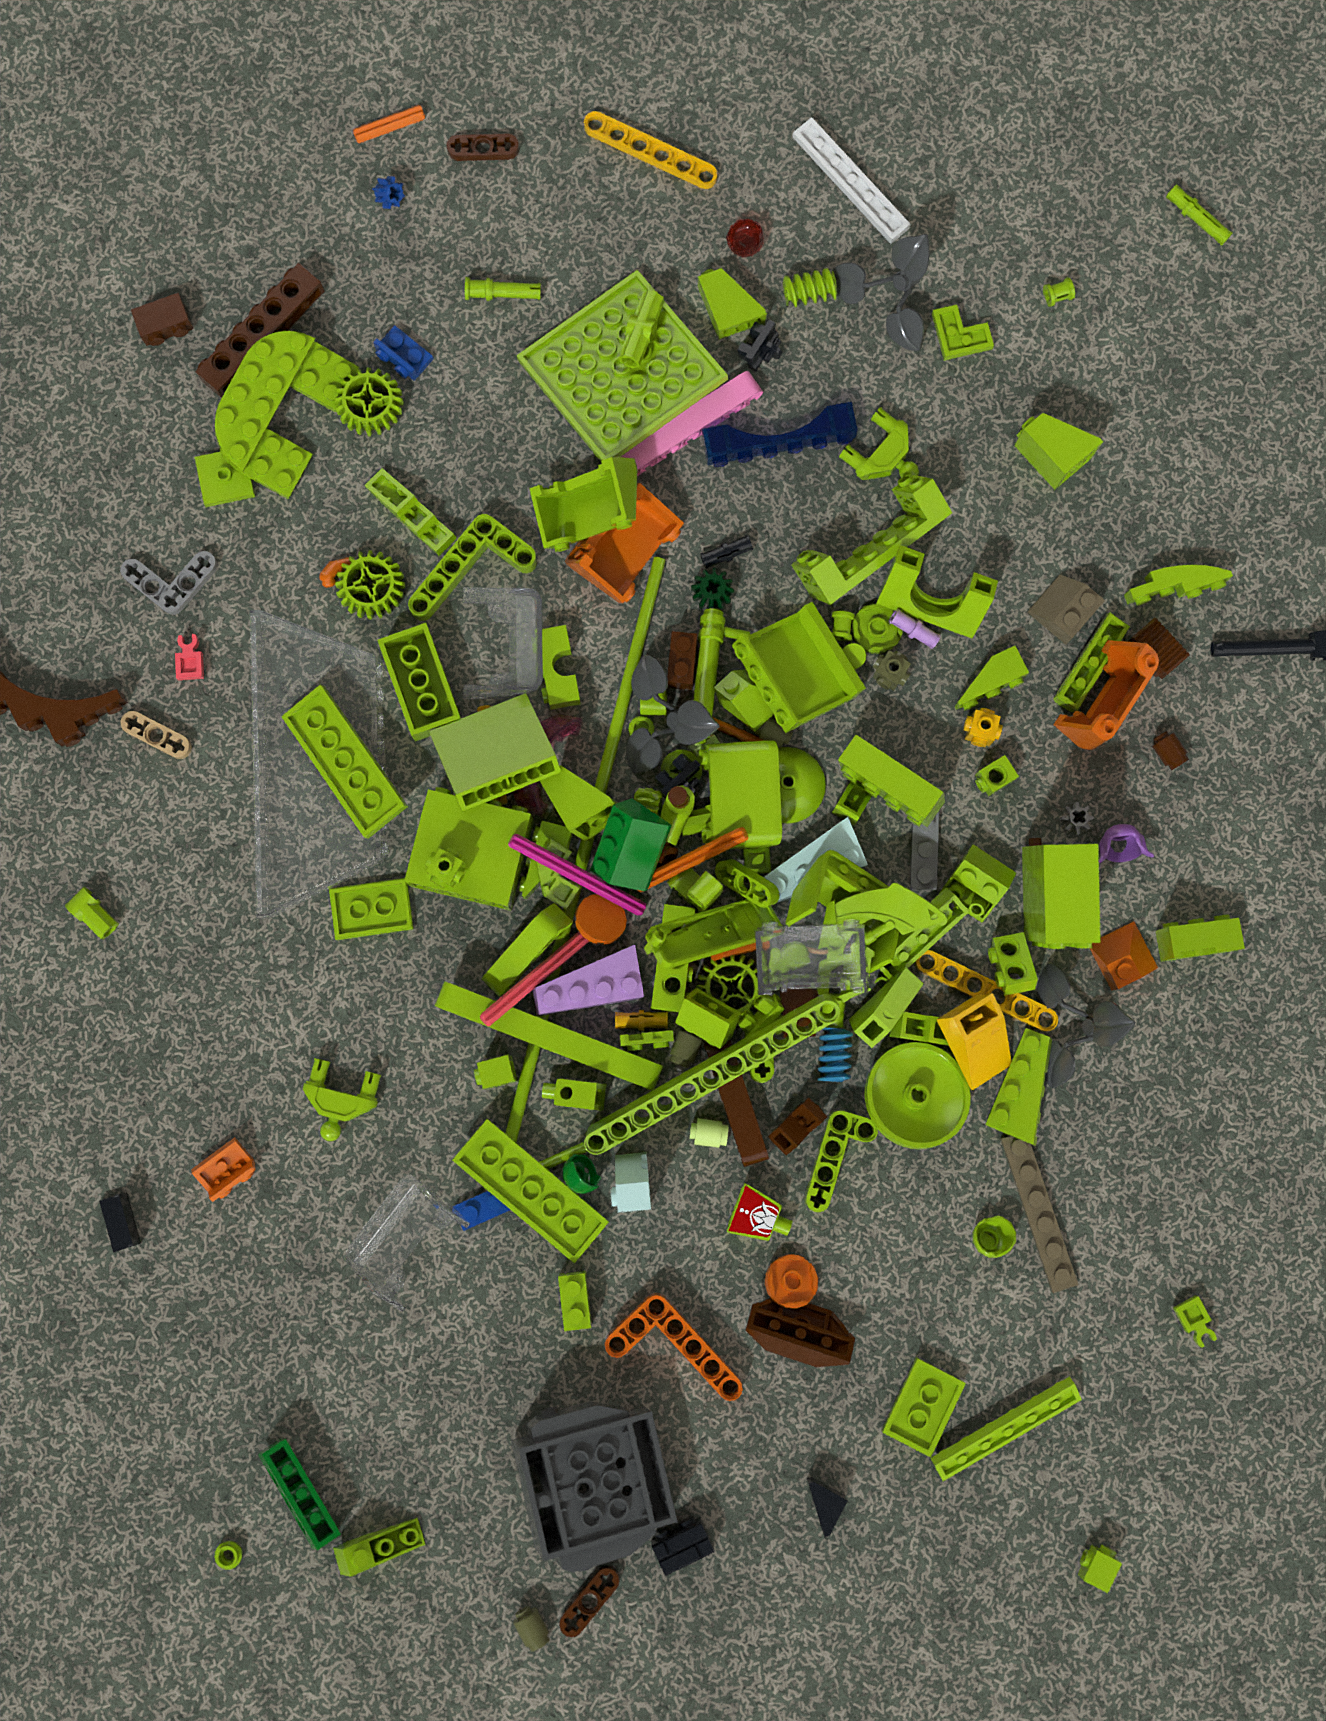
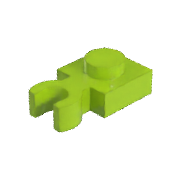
(1193, 1318)

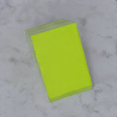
(852, 802)

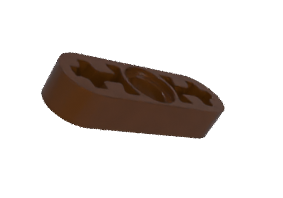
(475, 139)
(570, 1612)

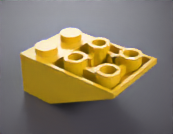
(977, 1038)

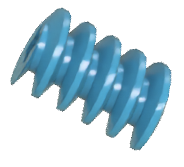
(835, 1055)

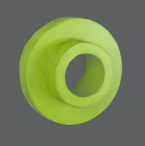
(225, 1563)

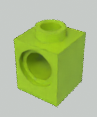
(1003, 768)

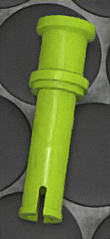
(489, 289)

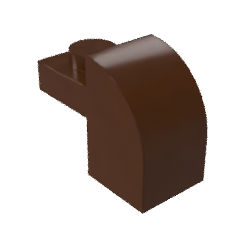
(797, 1126)

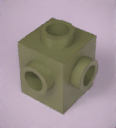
(887, 678)

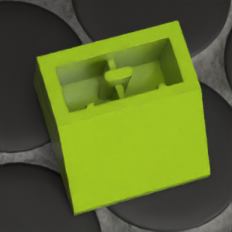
(979, 882)

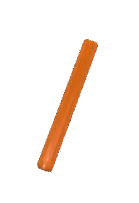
(698, 856)

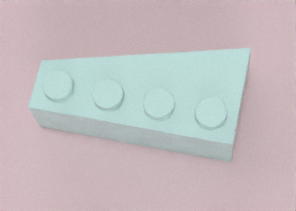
(839, 838)

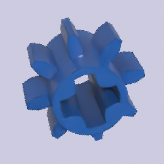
(388, 192)

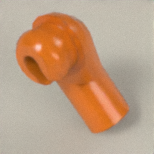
(330, 571)

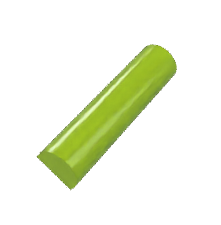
(1089, 664)

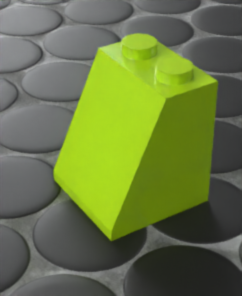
(1055, 447)
(578, 803)

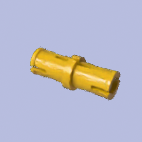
(641, 1020)

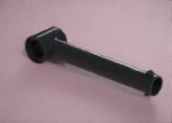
(1314, 645)

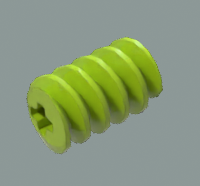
(810, 287)

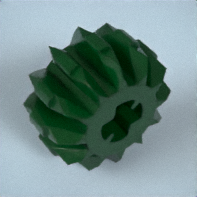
(723, 590)

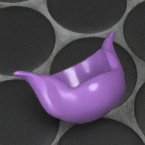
(1135, 844)

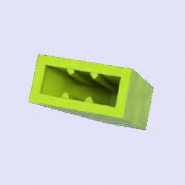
(728, 303)

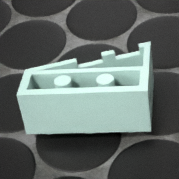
(631, 1183)

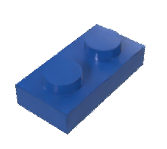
(480, 1209)

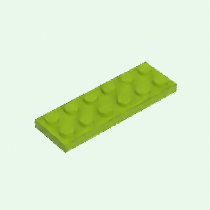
(344, 761)
(530, 1190)

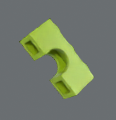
(559, 690)

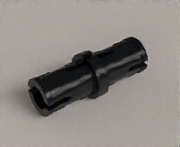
(726, 551)

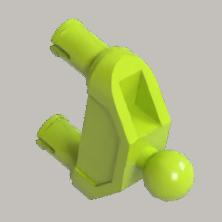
(888, 455)
(338, 1104)

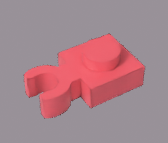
(189, 663)

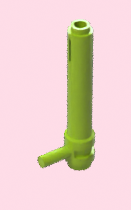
(710, 639)

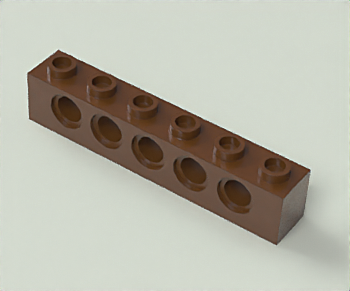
(292, 308)

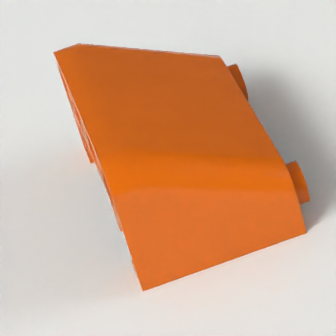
(618, 556)
(1129, 670)

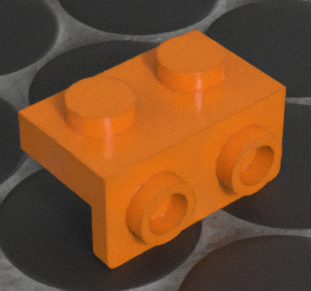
(224, 1169)

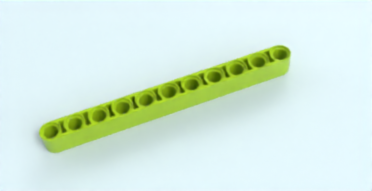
(718, 1063)

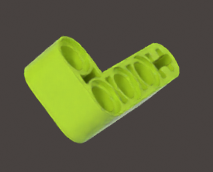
(697, 890)
(526, 949)
(834, 1161)

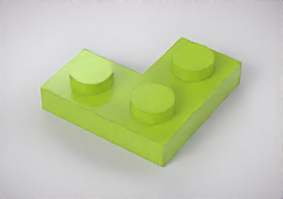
(955, 339)

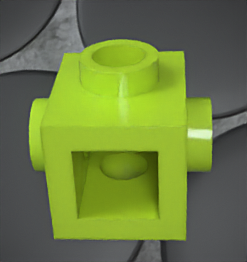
(453, 874)

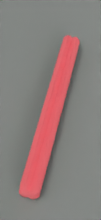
(533, 979)

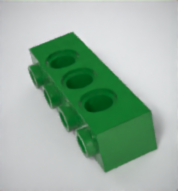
(299, 1494)

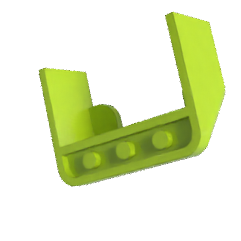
(838, 878)

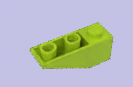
(1000, 671)
(547, 830)
(885, 1008)
(378, 1547)

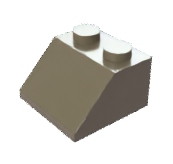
(1065, 607)

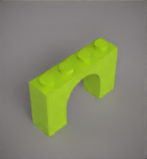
(957, 614)

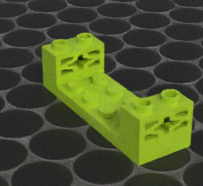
(923, 509)

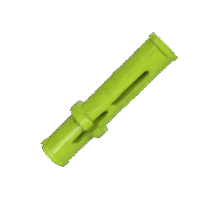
(1191, 208)

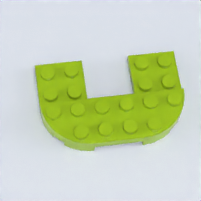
(254, 396)

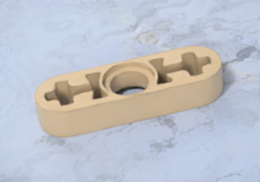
(176, 737)

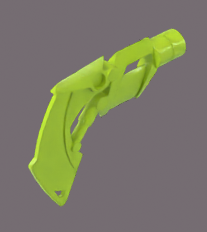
(894, 906)

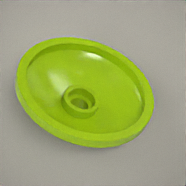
(808, 784)

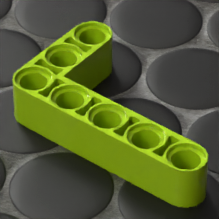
(467, 560)

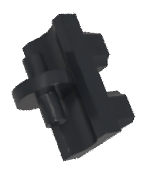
(764, 347)
(687, 770)

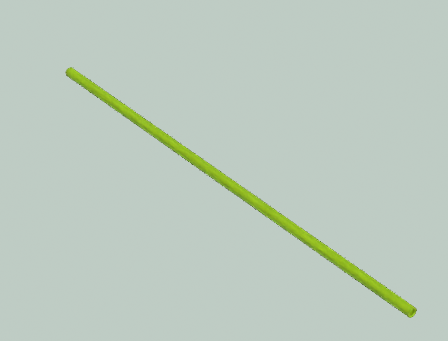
(585, 847)

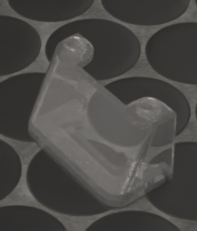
(812, 957)

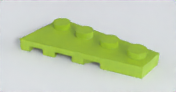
(1021, 1093)

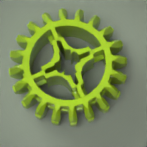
(390, 404)
(360, 587)
(745, 969)

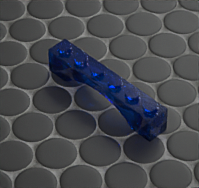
(728, 444)

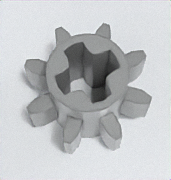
(1070, 814)

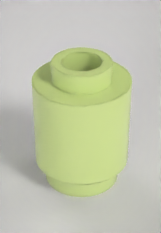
(709, 1133)

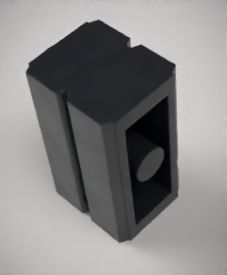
(682, 1545)

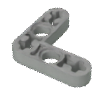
(168, 591)

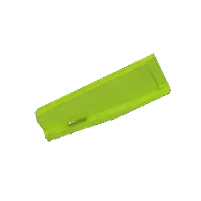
(707, 933)

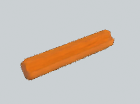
(389, 124)

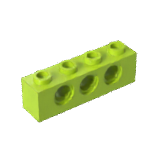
(662, 999)

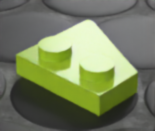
(636, 1041)

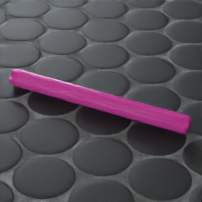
(576, 874)

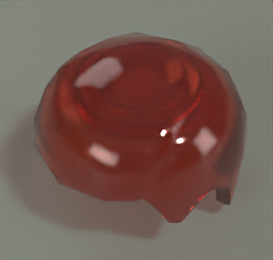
(749, 233)

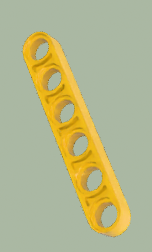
(652, 147)
(987, 986)

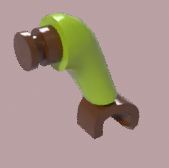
(675, 811)

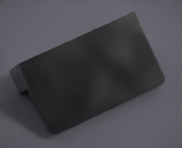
(120, 1222)

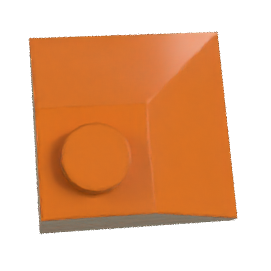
(1123, 956)

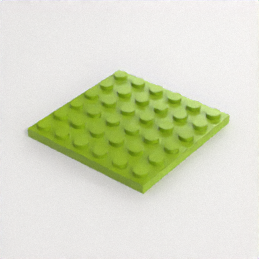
(602, 397)

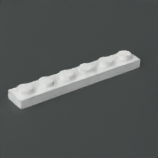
(851, 180)

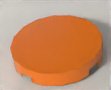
(600, 919)
(791, 1281)

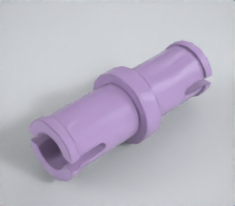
(914, 628)

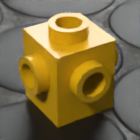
(976, 734)

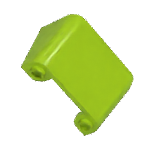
(587, 504)
(743, 791)

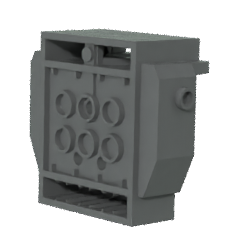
(580, 1448)

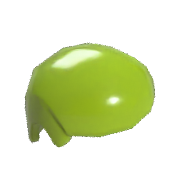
(1003, 1236)

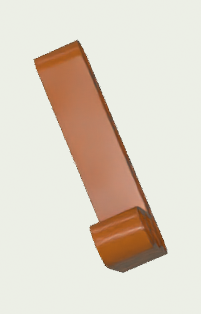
(679, 1340)

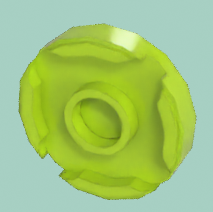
(874, 635)

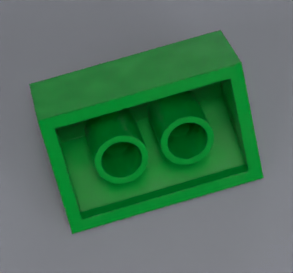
(630, 846)

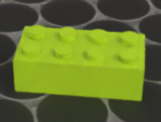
(419, 680)
(891, 781)

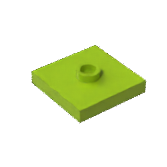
(220, 481)

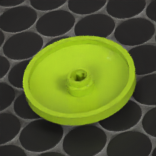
(917, 1095)

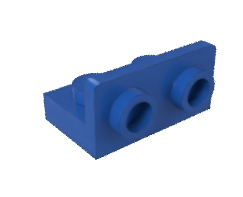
(403, 352)

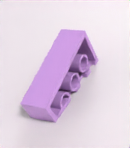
(596, 984)

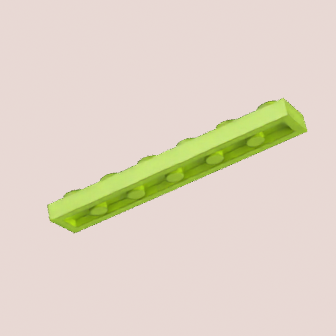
(1006, 1428)

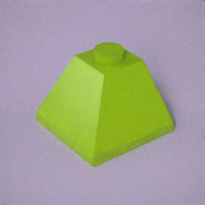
(743, 699)

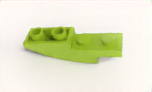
(1185, 579)

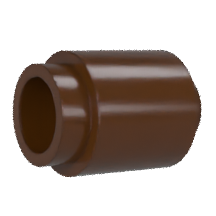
(1170, 750)

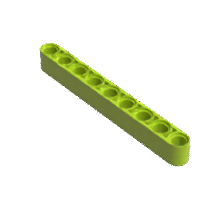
(552, 1037)

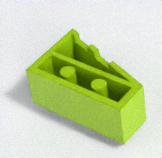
(1199, 938)

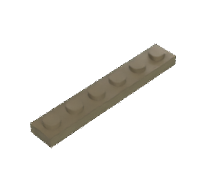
(1039, 1214)

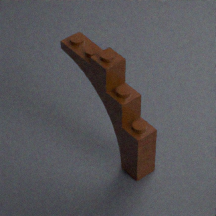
(62, 717)

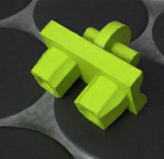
(768, 1011)

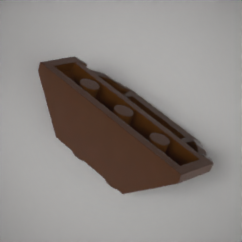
(802, 1334)

